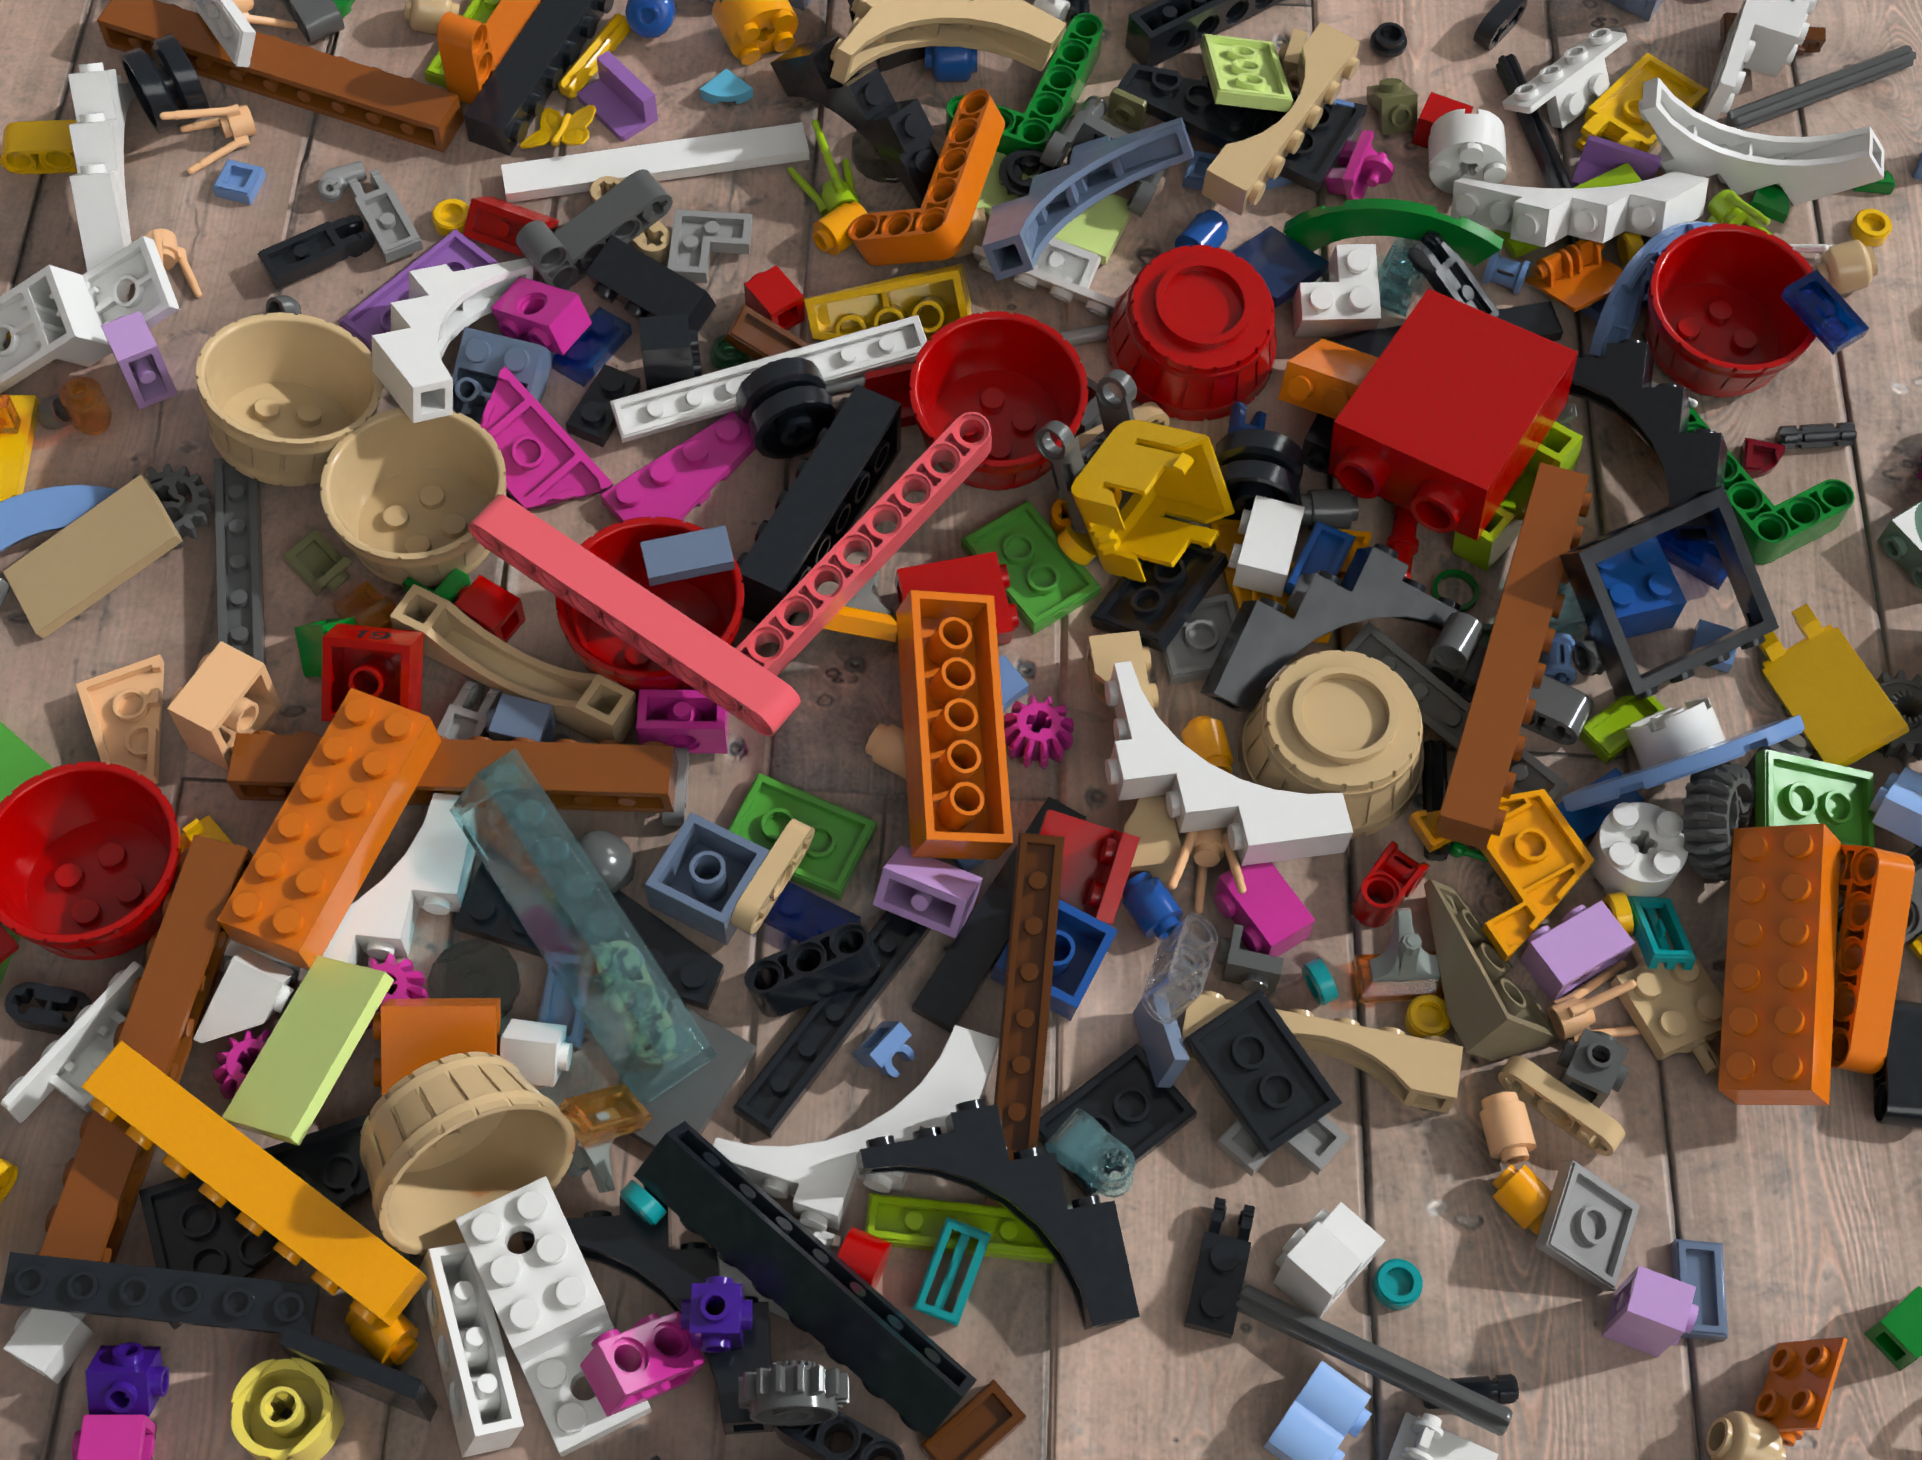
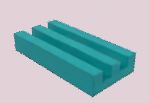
(1651, 933)
(937, 1310)

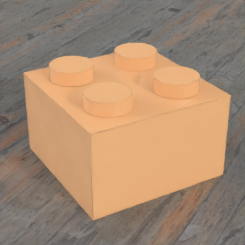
(221, 699)

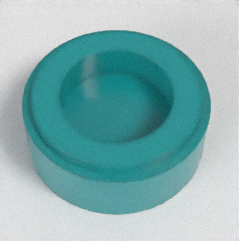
(1319, 981)
(642, 1203)
(1397, 1284)

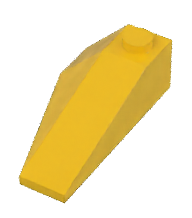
(933, 294)

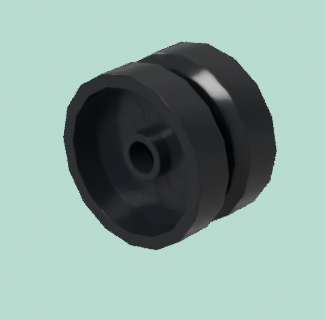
(166, 82)
(785, 407)
(1260, 465)

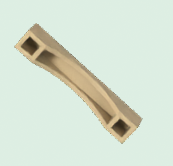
(1245, 166)
(577, 698)
(1150, 820)
(1412, 1068)

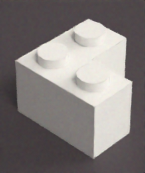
(1344, 303)
(1326, 1258)

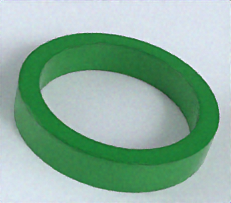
(1455, 573)

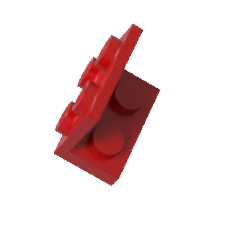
(1093, 863)

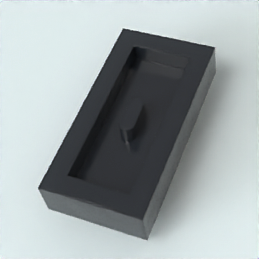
(593, 415)

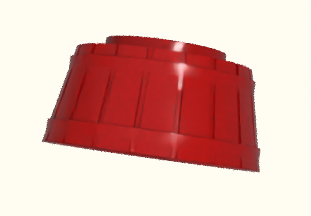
(1720, 309)
(1195, 332)
(1011, 374)
(709, 600)
(87, 859)

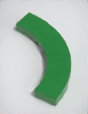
(1391, 218)

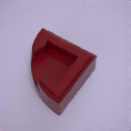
(1760, 457)

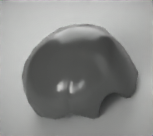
(610, 857)

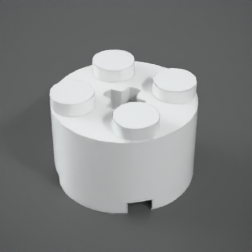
(1466, 148)
(1675, 732)
(1638, 850)

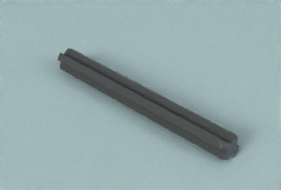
(1820, 88)
(1374, 1360)

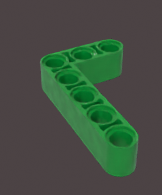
(1056, 91)
(1781, 528)

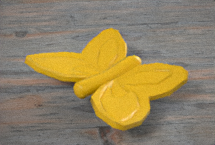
(567, 129)

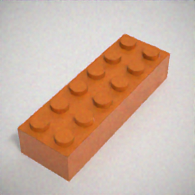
(953, 726)
(330, 829)
(1780, 966)

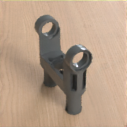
(1088, 126)
(1070, 460)

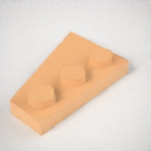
(127, 715)

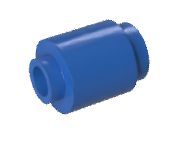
(1204, 229)
(1151, 905)

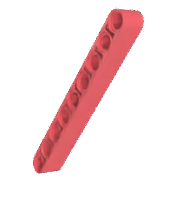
(864, 538)
(635, 615)

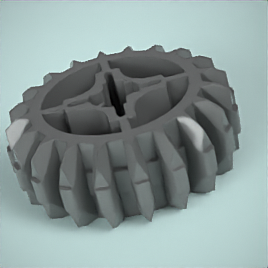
(1714, 806)

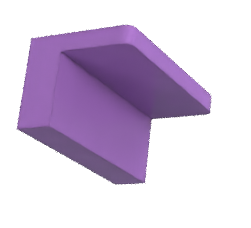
(619, 98)
(1604, 155)

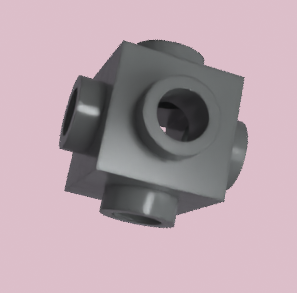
(1593, 1065)

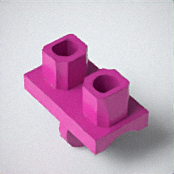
(1363, 168)

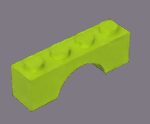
(1559, 448)

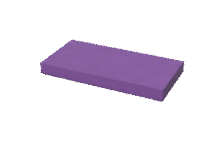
(374, 313)

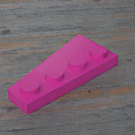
(682, 475)

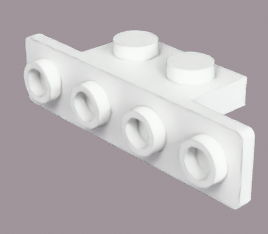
(1571, 81)
(1065, 272)
(77, 1053)

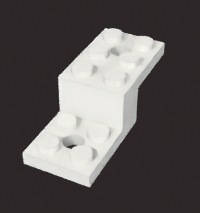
(1761, 40)
(63, 311)
(545, 1307)

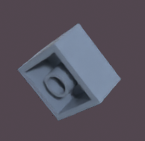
(704, 877)

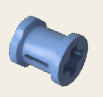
(1513, 282)
(1559, 659)

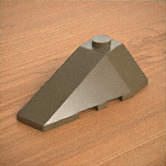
(1479, 995)

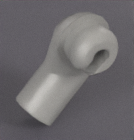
(335, 180)

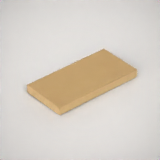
(92, 556)

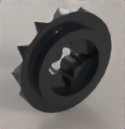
(1017, 163)

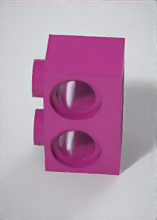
(646, 1368)

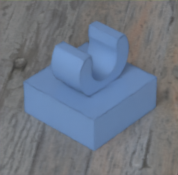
(882, 1044)

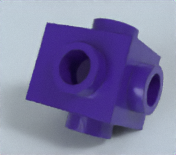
(720, 1331)
(126, 1380)

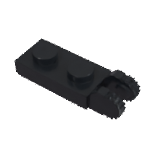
(315, 250)
(1448, 272)
(1219, 1274)

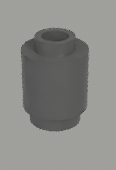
(1330, 507)

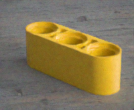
(38, 147)

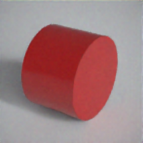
(865, 1254)

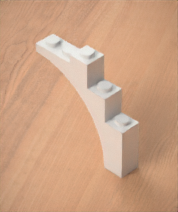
(98, 149)
(1750, 161)
(1592, 214)
(424, 325)
(1260, 820)
(383, 920)
(826, 1171)

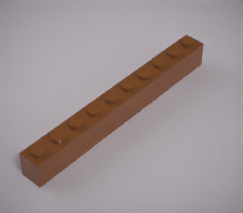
(294, 74)
(1512, 659)
(572, 773)
(160, 1026)

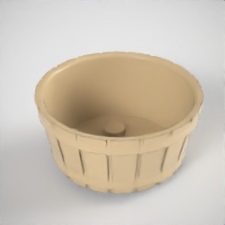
(284, 394)
(409, 492)
(1338, 729)
(455, 1142)

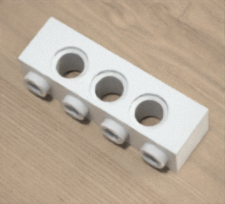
(469, 1352)

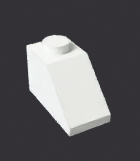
(246, 996)

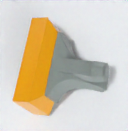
(866, 615)

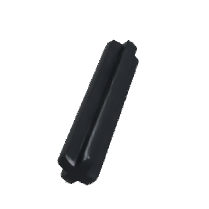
(1434, 787)

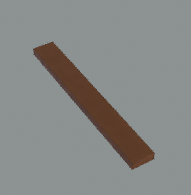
(1028, 990)

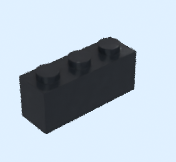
(646, 285)

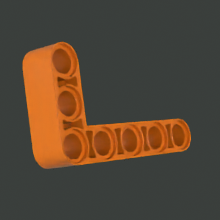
(475, 49)
(951, 199)
(1869, 954)

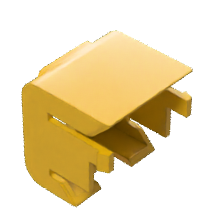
(1170, 475)

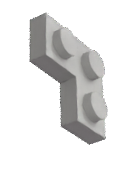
(702, 232)
(1313, 1146)

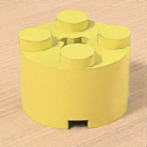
(283, 1385)

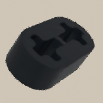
(1499, 22)
(47, 996)

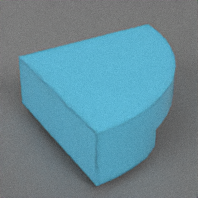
(726, 88)

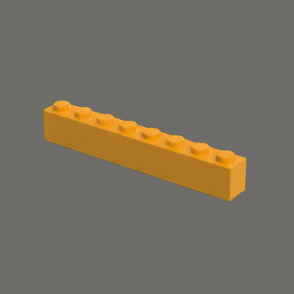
(255, 1183)

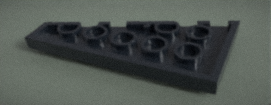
(1176, 97)
(689, 968)
(199, 1236)

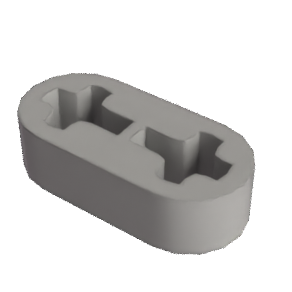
(678, 817)

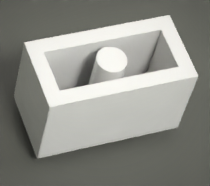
(1267, 545)

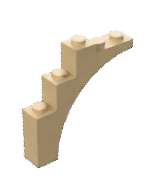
(993, 26)

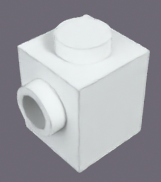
(537, 1050)
(49, 1341)

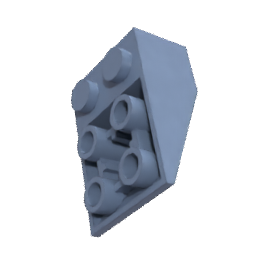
(480, 362)

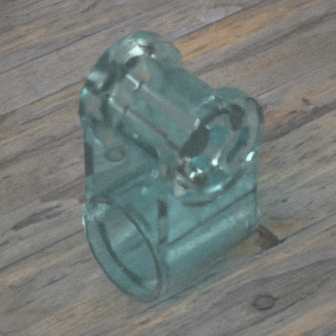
(1086, 1150)

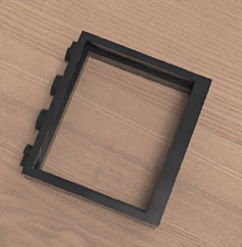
(1603, 621)

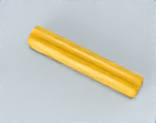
(586, 64)

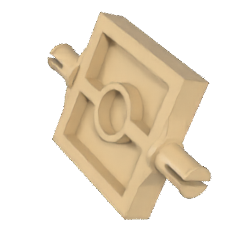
(1674, 1009)

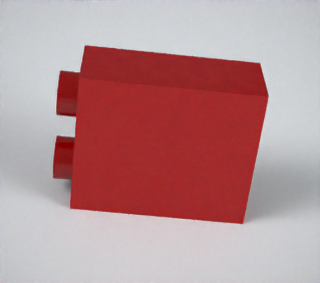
(1450, 415)

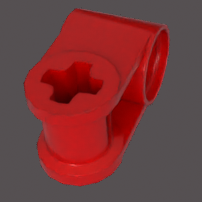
(1391, 880)

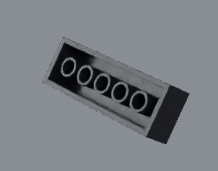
(823, 500)

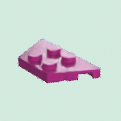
(538, 454)

